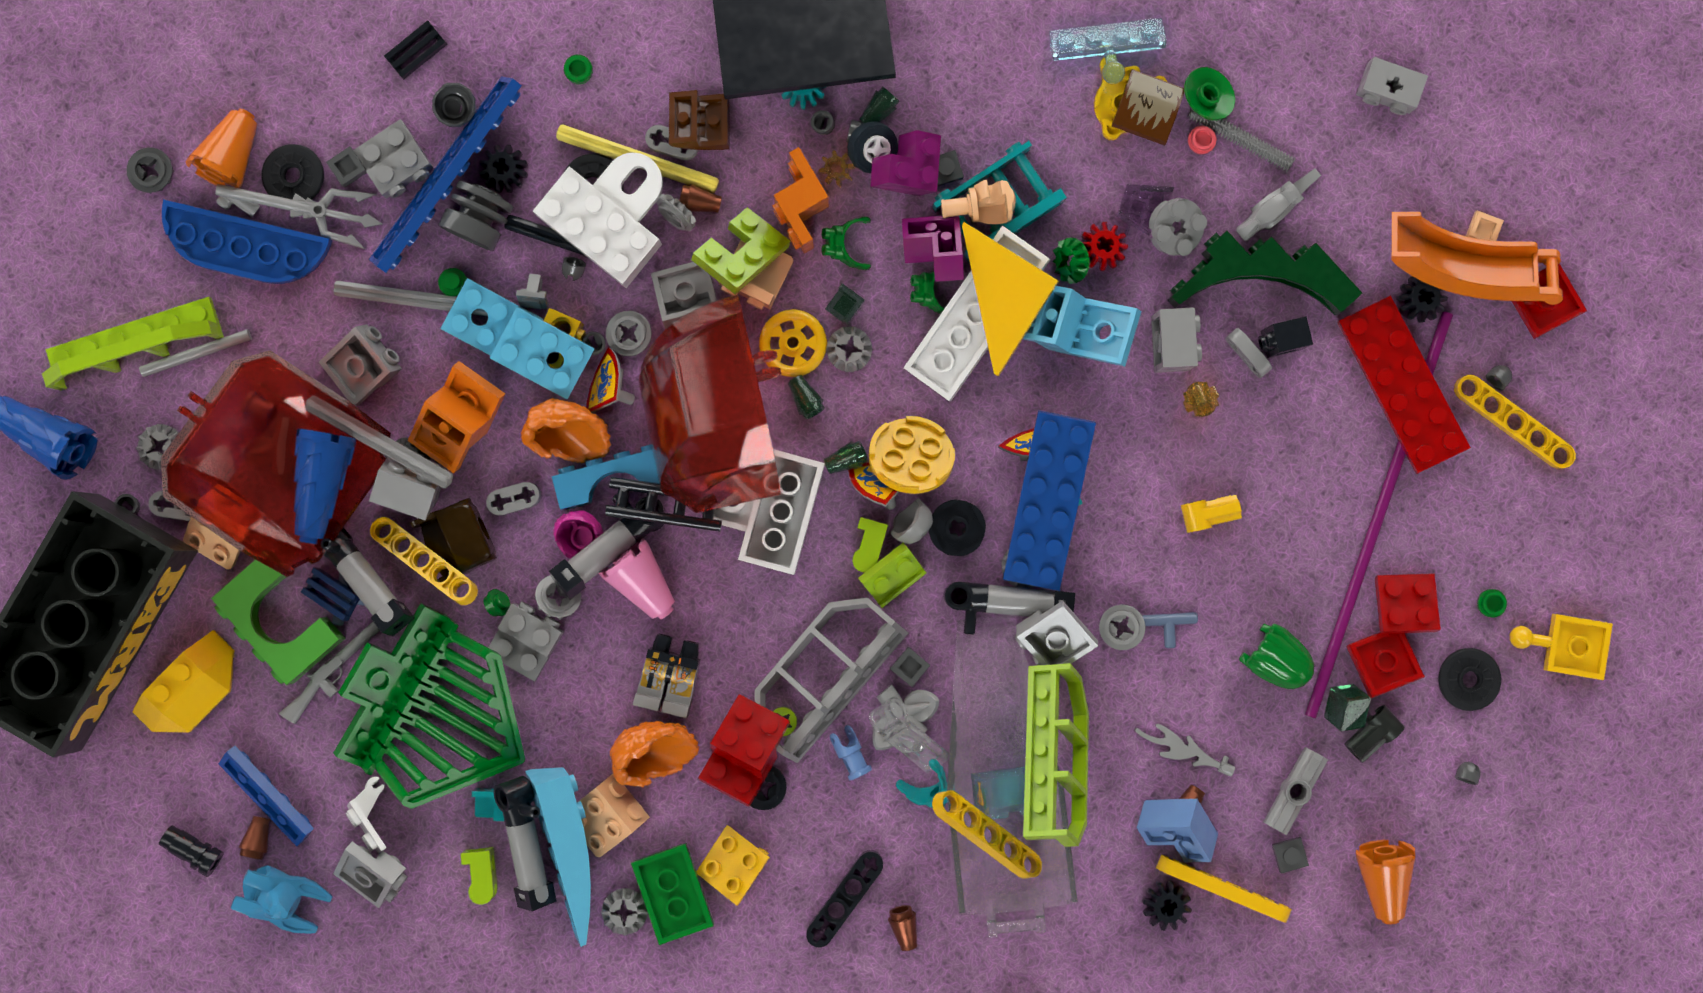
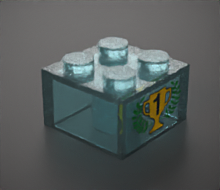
(999, 791)

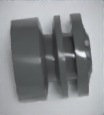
(476, 215)

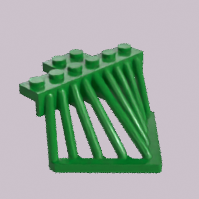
(391, 684)

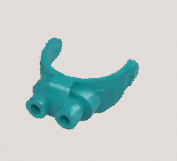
(925, 795)

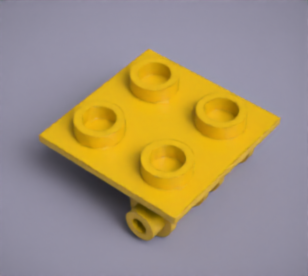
(732, 865)

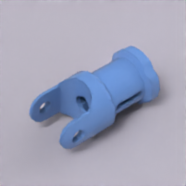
(851, 754)

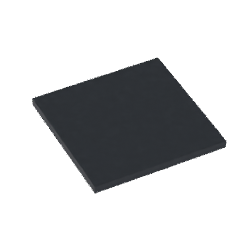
(801, 44)

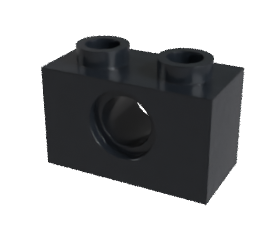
(1285, 337)

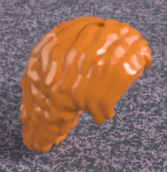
(565, 431)
(651, 752)

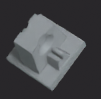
(533, 295)

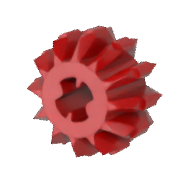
(1105, 236)

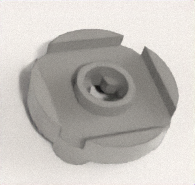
(1191, 230)

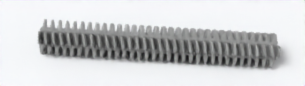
(1246, 140)

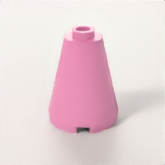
(641, 580)

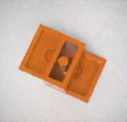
(800, 201)
(456, 417)

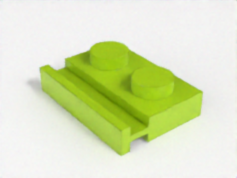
(892, 575)

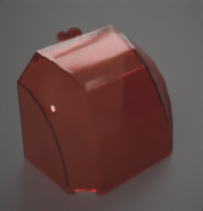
(709, 410)
(239, 460)

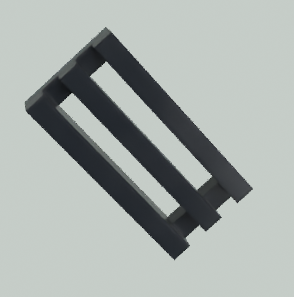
(408, 41)

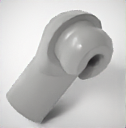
(247, 207)

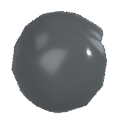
(448, 103)

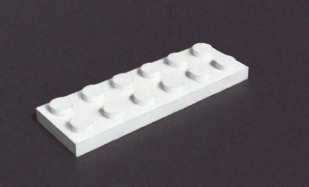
(958, 335)

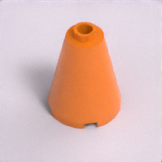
(226, 150)
(1387, 877)

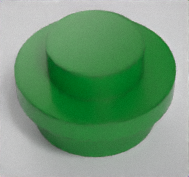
(451, 281)
(496, 603)
(1491, 603)

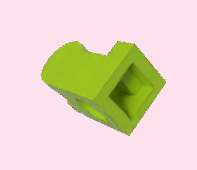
(871, 544)
(482, 874)

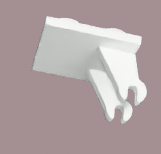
(359, 810)

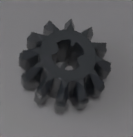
(512, 160)
(1419, 309)
(1158, 914)

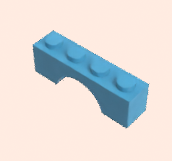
(577, 486)

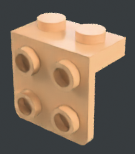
(767, 284)
(210, 544)
(610, 816)

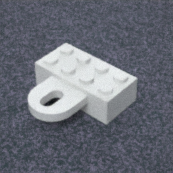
(605, 219)
(779, 523)

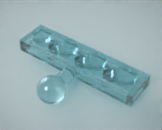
(1108, 41)

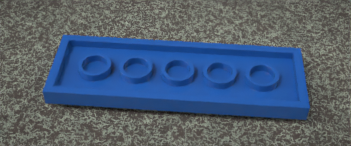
(1049, 500)

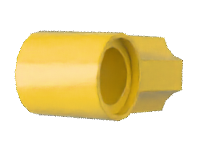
(1204, 513)

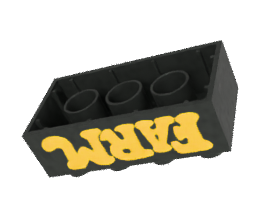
(82, 619)

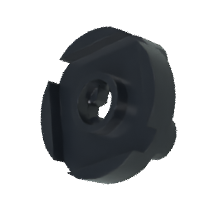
(972, 532)

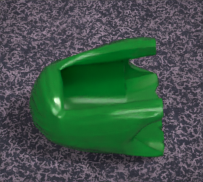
(1280, 659)

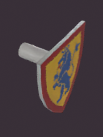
(607, 384)
(871, 487)

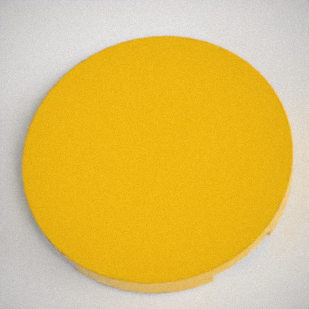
(911, 455)

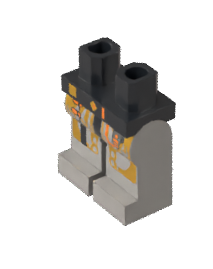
(672, 668)

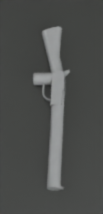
(320, 677)

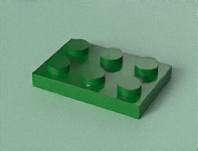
(672, 893)

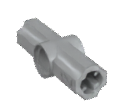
(1286, 809)

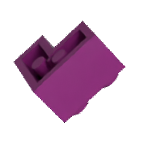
(913, 168)
(936, 241)

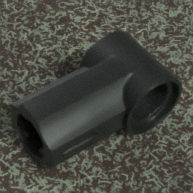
(1379, 729)

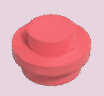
(1202, 139)

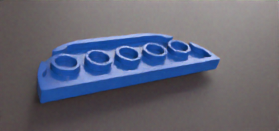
(242, 245)

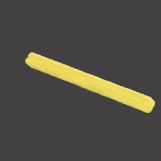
(614, 150)

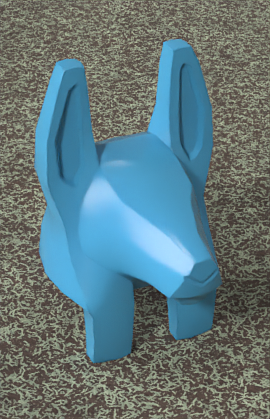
(276, 896)

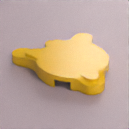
(1108, 99)

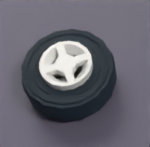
(863, 136)

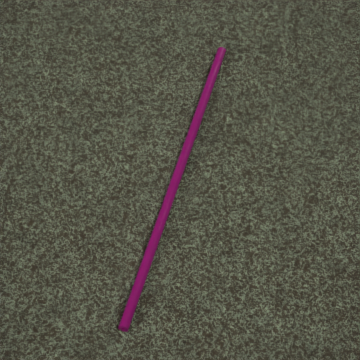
(1370, 541)

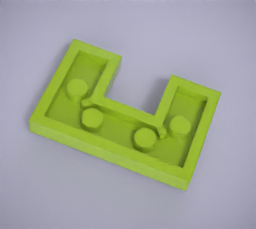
(737, 270)

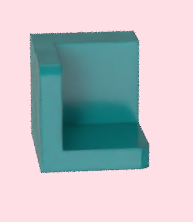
(485, 804)

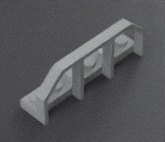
(850, 681)

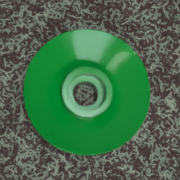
(1209, 93)

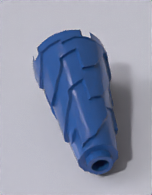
(48, 437)
(318, 477)

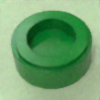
(578, 69)

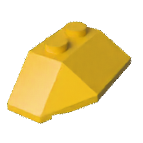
(188, 687)

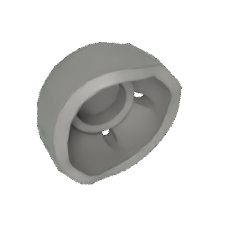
(912, 523)

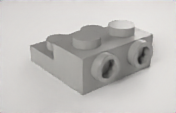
(394, 160)
(682, 291)
(360, 363)
(1055, 636)
(526, 640)
(371, 877)

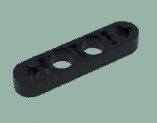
(847, 900)

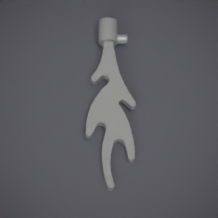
(1179, 750)

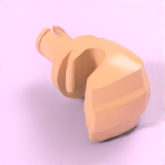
(983, 203)

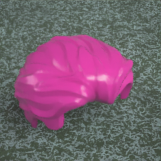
(576, 531)

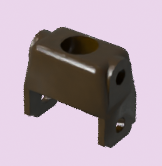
(458, 537)

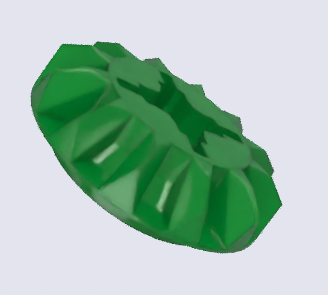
(1078, 265)

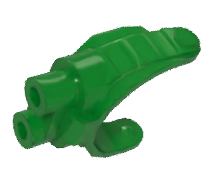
(835, 246)
(924, 292)

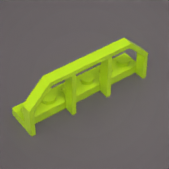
(144, 334)
(1042, 754)

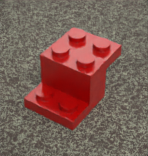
(744, 750)

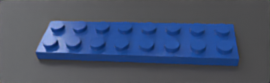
(439, 182)

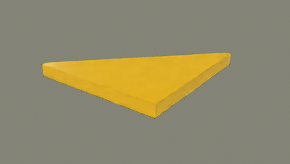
(1007, 292)

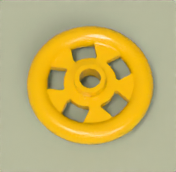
(800, 320)

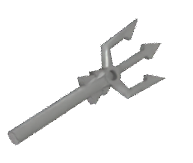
(308, 208)

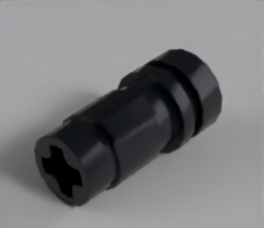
(191, 850)

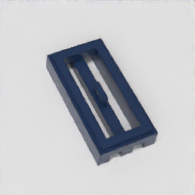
(313, 583)

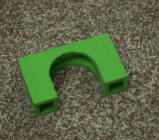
(241, 604)

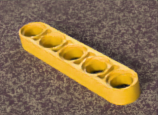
(1528, 423)
(431, 569)
(975, 834)
(1224, 889)

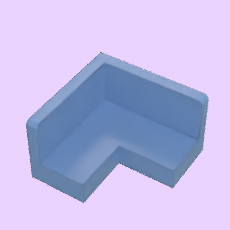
(1179, 824)

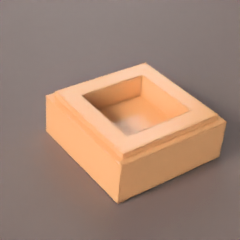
(1484, 226)

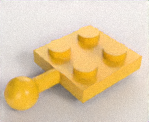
(1573, 645)

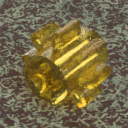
(835, 159)
(1201, 399)

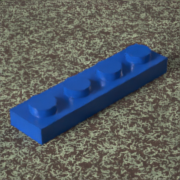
(265, 795)

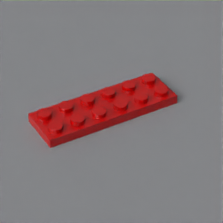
(1403, 385)

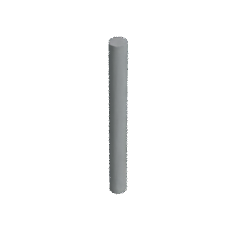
(195, 353)

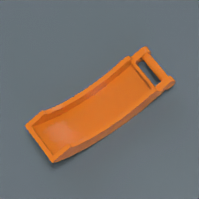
(1471, 264)

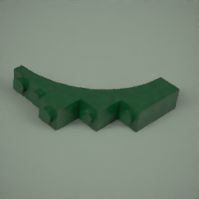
(1310, 272)

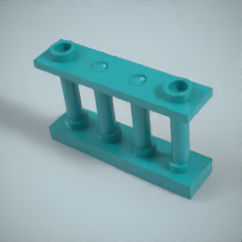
(1023, 213)

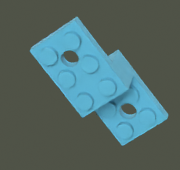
(1074, 324)
(517, 338)

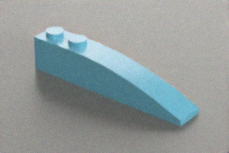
(564, 829)

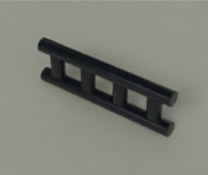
(650, 514)

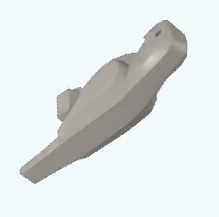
(1276, 206)

